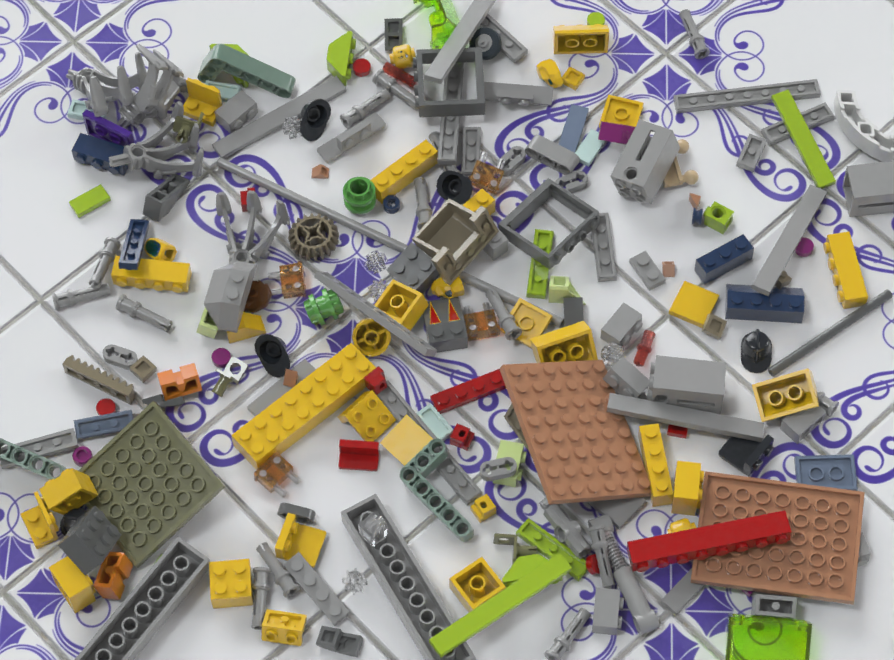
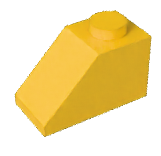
(250, 326)

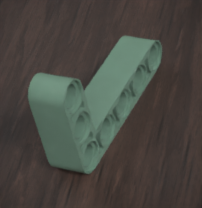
(247, 69)
(30, 460)
(432, 494)

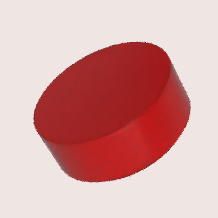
(361, 67)
(105, 406)
(592, 564)

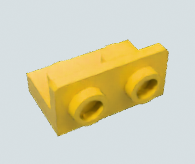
(283, 627)

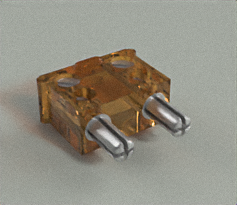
(485, 177)
(292, 280)
(481, 324)
(273, 472)

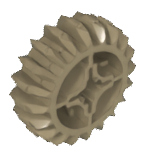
(311, 230)

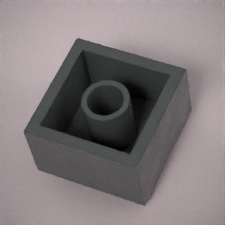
(414, 269)

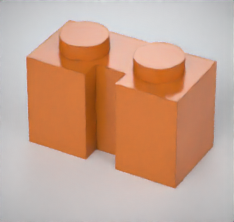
(179, 383)
(111, 574)

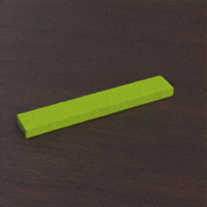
(803, 139)

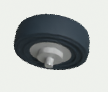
(488, 40)

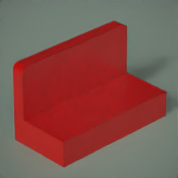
(358, 455)

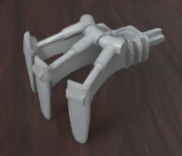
(104, 89)
(154, 97)
(153, 158)
(247, 249)

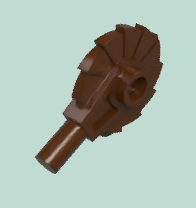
(258, 297)

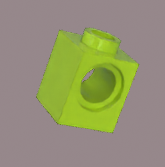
(718, 224)

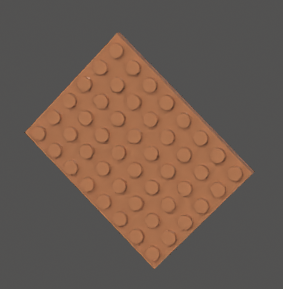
(571, 436)
(813, 564)

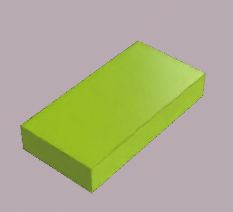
(89, 201)

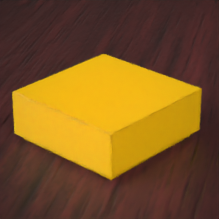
(573, 78)

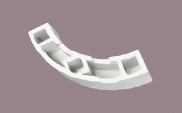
(860, 129)

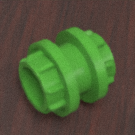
(359, 195)
(323, 307)

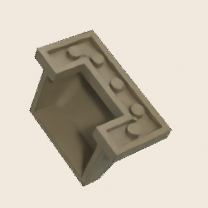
(455, 237)

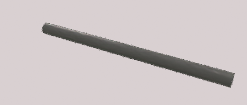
(830, 332)

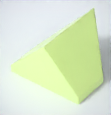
(561, 288)

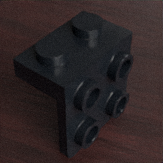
(746, 454)

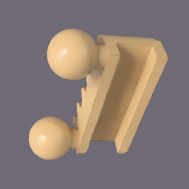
(674, 174)

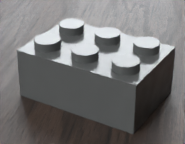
(90, 540)

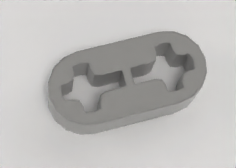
(513, 163)
(571, 183)
(119, 357)
(498, 469)

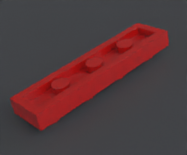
(468, 391)

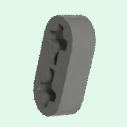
(303, 514)

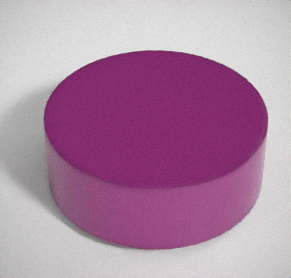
(804, 247)
(221, 357)
(81, 456)

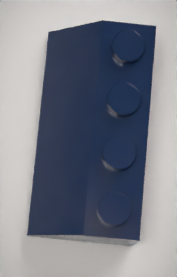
(780, 306)

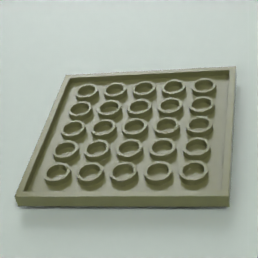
(150, 483)

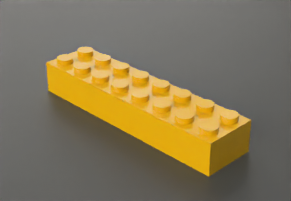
(303, 406)

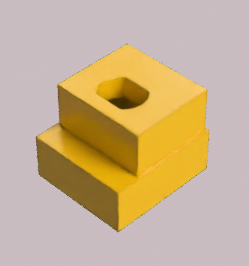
(483, 513)

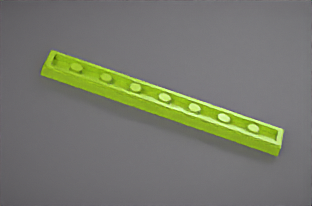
(500, 605)

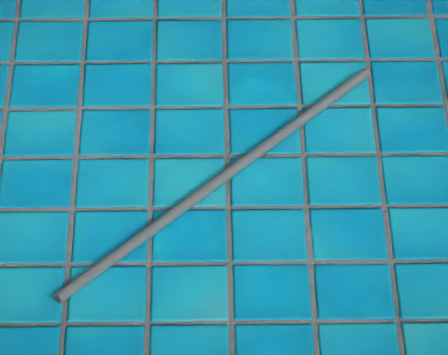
(360, 228)

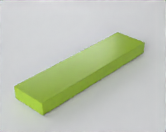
(539, 273)
(550, 546)

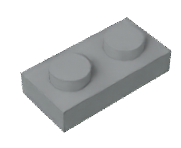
(751, 152)
(647, 270)

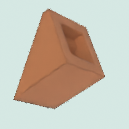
(320, 172)
(694, 200)
(668, 269)
(290, 378)

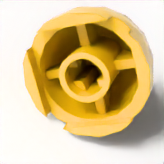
(370, 337)

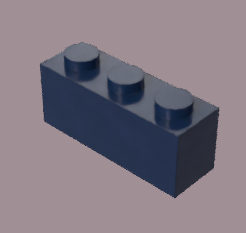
(97, 153)
(724, 259)

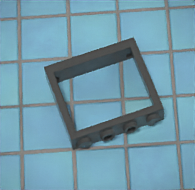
(449, 107)
(531, 204)

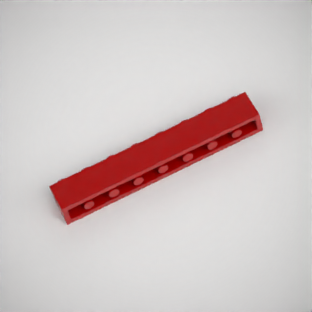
(709, 541)

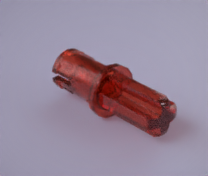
(399, 74)
(644, 348)

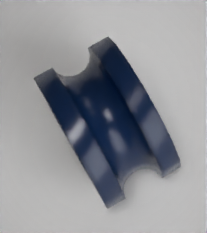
(391, 210)
(697, 216)

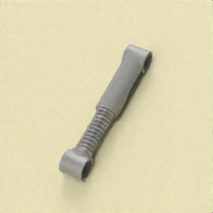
(643, 616)

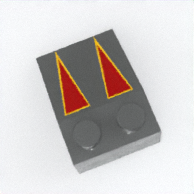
(445, 325)

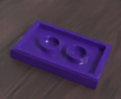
(106, 130)

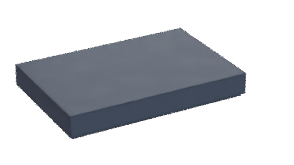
(827, 471)

